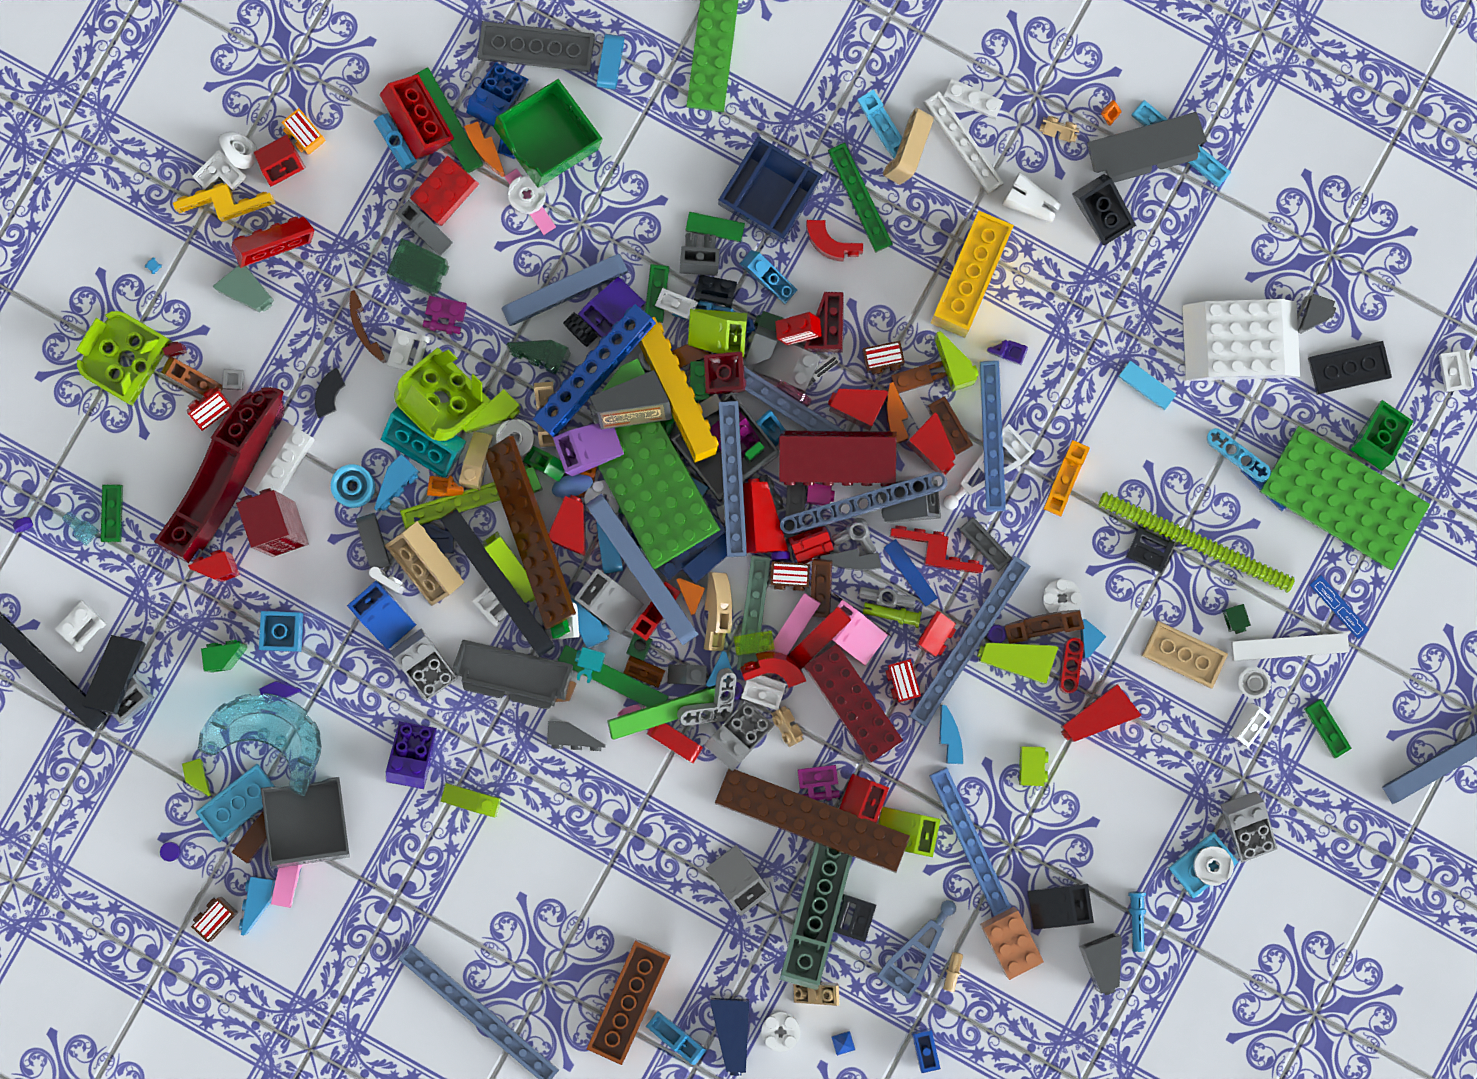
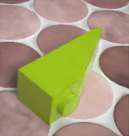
(498, 410)
(471, 800)

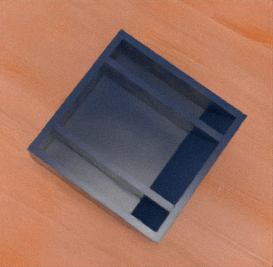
(770, 189)

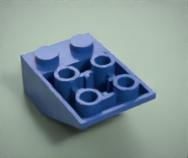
(496, 93)
(381, 615)

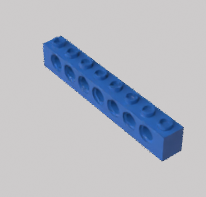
(593, 381)

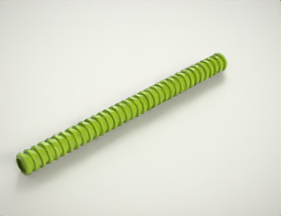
(1197, 542)

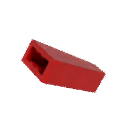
(761, 519)
(1103, 713)

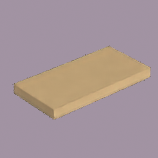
(1184, 654)

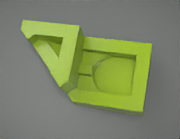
(195, 776)

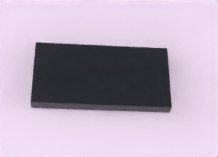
(1349, 367)
(114, 674)

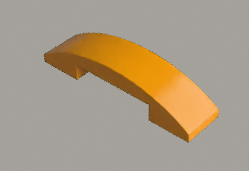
(1066, 478)

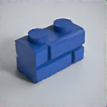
(926, 1050)

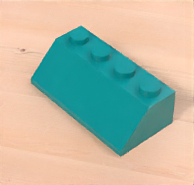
(413, 442)

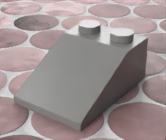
(789, 365)

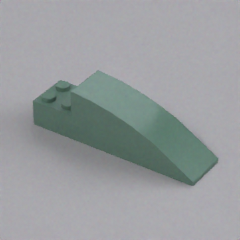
(815, 917)

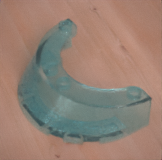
(270, 721)

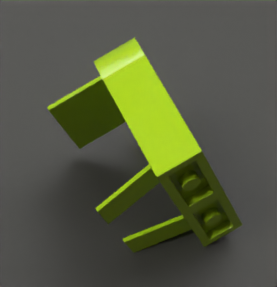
(99, 365)
(417, 397)

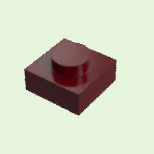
(174, 349)

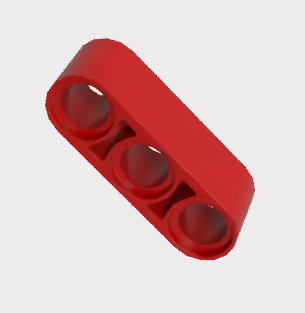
(1077, 658)
(676, 741)

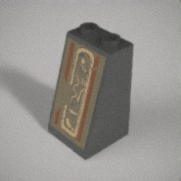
(631, 403)

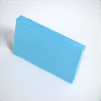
(1184, 869)

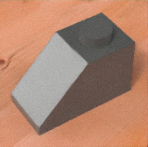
(1317, 312)
(687, 674)

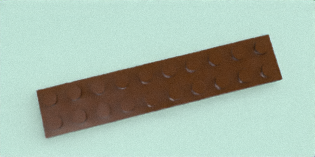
(530, 532)
(812, 820)

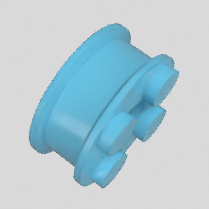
(358, 497)

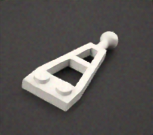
(1013, 445)

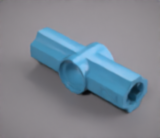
(389, 132)

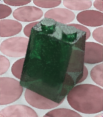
(417, 268)

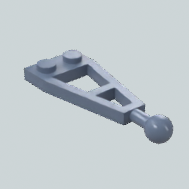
(896, 977)

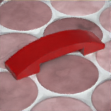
(820, 637)

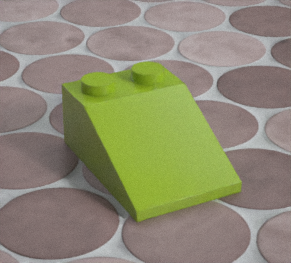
(956, 365)

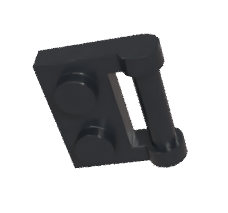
(715, 290)
(1148, 555)
(860, 920)

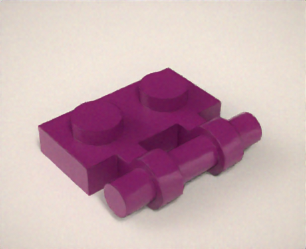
(444, 309)
(818, 777)

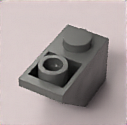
(762, 346)

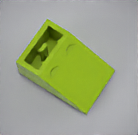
(717, 330)
(920, 828)

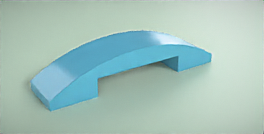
(880, 122)

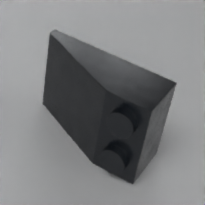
(1104, 209)

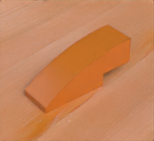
(484, 147)
(896, 414)

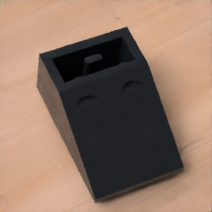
(1060, 906)

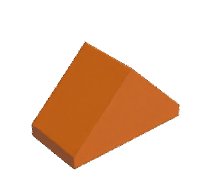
(692, 594)

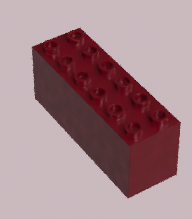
(837, 457)
(272, 523)
(853, 703)

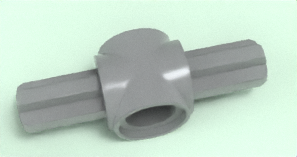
(897, 599)

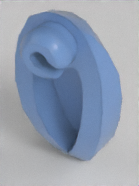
(572, 485)

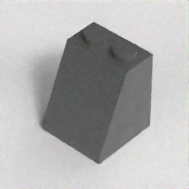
(916, 509)
(1104, 962)

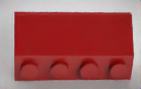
(416, 116)
(272, 241)

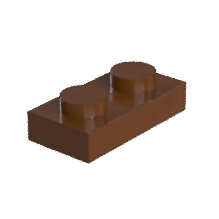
(644, 671)

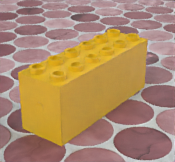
(972, 274)

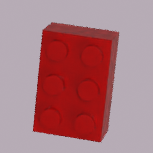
(444, 190)

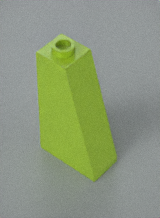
(509, 565)
(1020, 659)

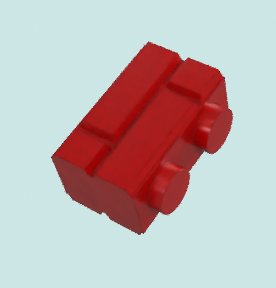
(811, 544)

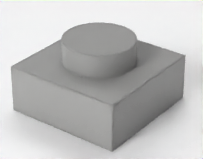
(233, 379)

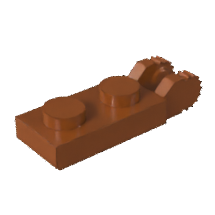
(917, 377)

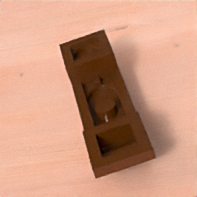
(355, 308)
(1044, 624)

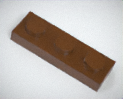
(954, 430)
(821, 586)

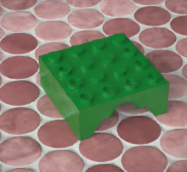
(547, 133)

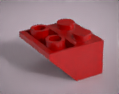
(279, 160)
(218, 566)
(864, 798)

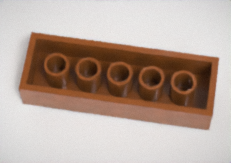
(628, 1002)

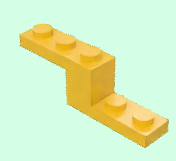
(223, 202)

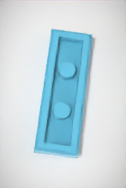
(1147, 385)

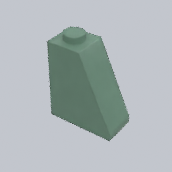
(245, 289)

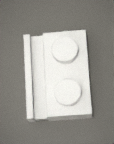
(1456, 371)
(764, 691)

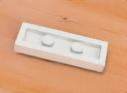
(973, 99)

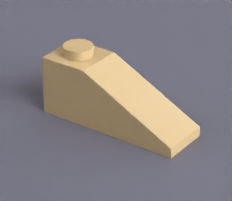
(475, 461)

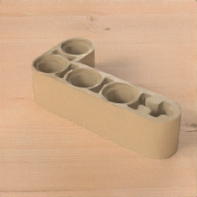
(910, 148)

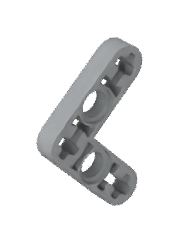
(718, 704)

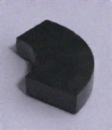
(327, 393)

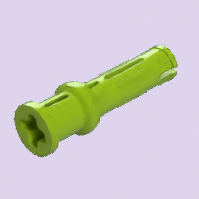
(902, 616)

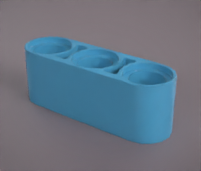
(610, 61)
(610, 557)

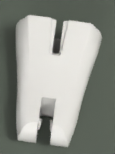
(1030, 199)

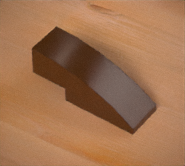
(252, 840)

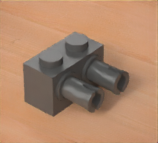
(699, 259)

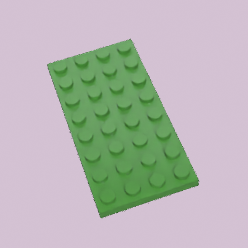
(657, 493)
(1345, 498)

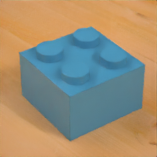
(281, 631)

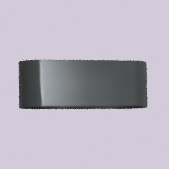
(373, 541)

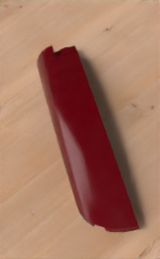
(222, 474)

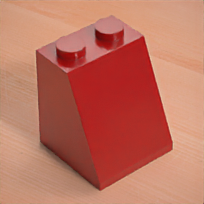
(858, 405)
(933, 445)
(570, 526)

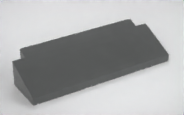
(1137, 150)
(511, 673)

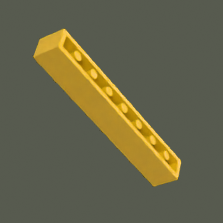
(680, 396)

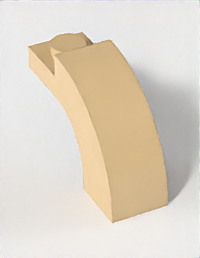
(542, 392)

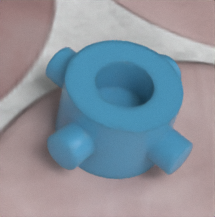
(153, 265)

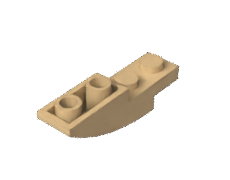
(719, 605)

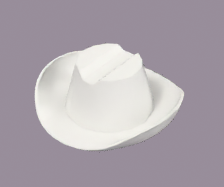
(238, 149)

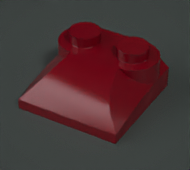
(724, 373)

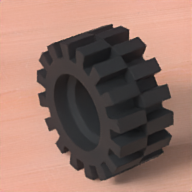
(580, 329)

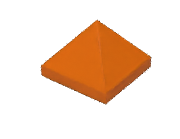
(1111, 112)

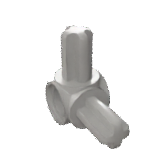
(850, 533)

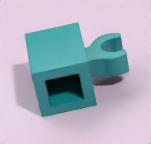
(590, 660)

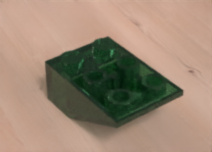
(542, 352)

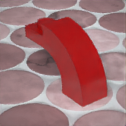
(826, 245)
(651, 617)
(774, 663)

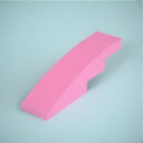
(795, 624)
(285, 885)

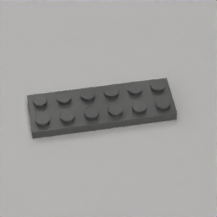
(536, 46)

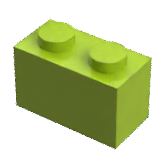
(1032, 766)

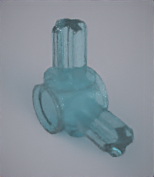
(83, 531)

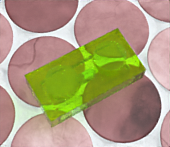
(753, 643)

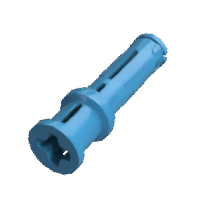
(1137, 911)

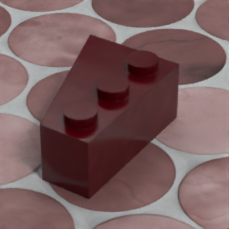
(832, 324)

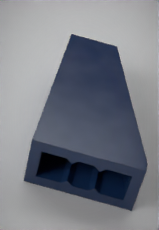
(707, 560)
(731, 1023)

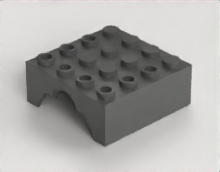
(710, 469)
(305, 827)

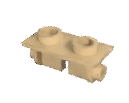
(1066, 130)
(790, 734)

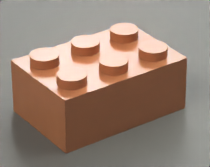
(1012, 943)

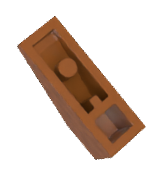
(188, 376)

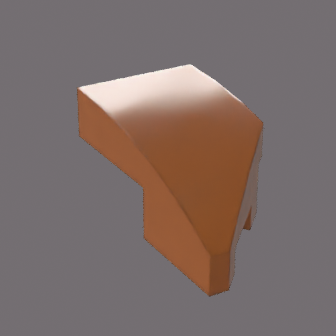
(689, 353)

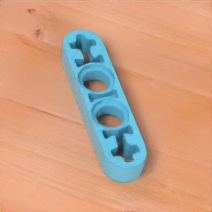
(1236, 457)

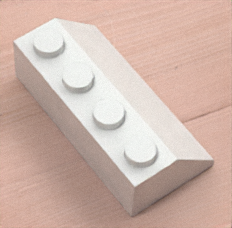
(279, 459)

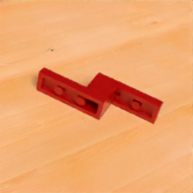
(936, 549)

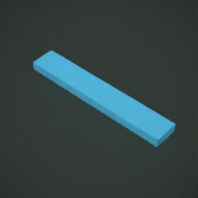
(1205, 163)

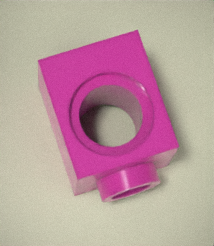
(820, 495)

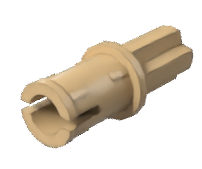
(953, 972)

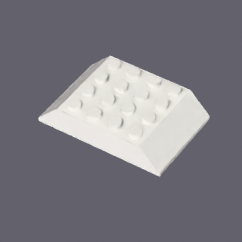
(1241, 340)

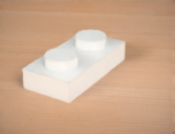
(675, 303)

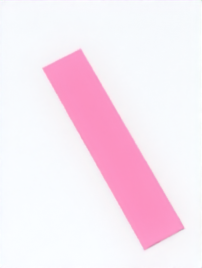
(540, 217)

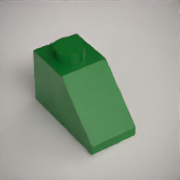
(545, 463)

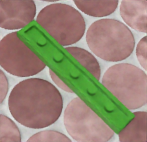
(656, 714)

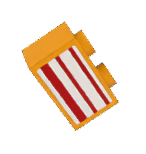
(303, 131)

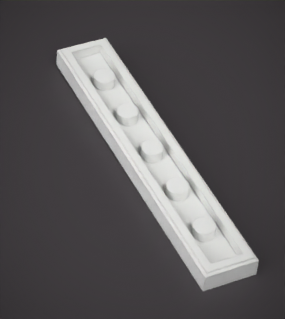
(963, 142)
(1290, 646)

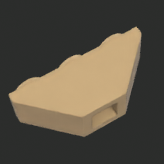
(825, 995)

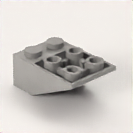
(608, 601)
(423, 664)
(134, 700)
(739, 735)
(1249, 826)
(738, 880)

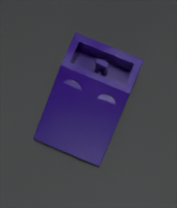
(609, 306)
(411, 755)

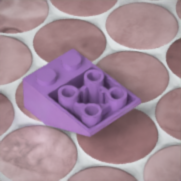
(587, 448)

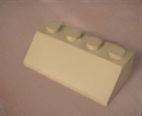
(424, 563)

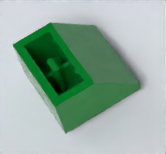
(222, 657)

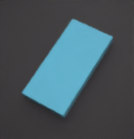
(235, 803)

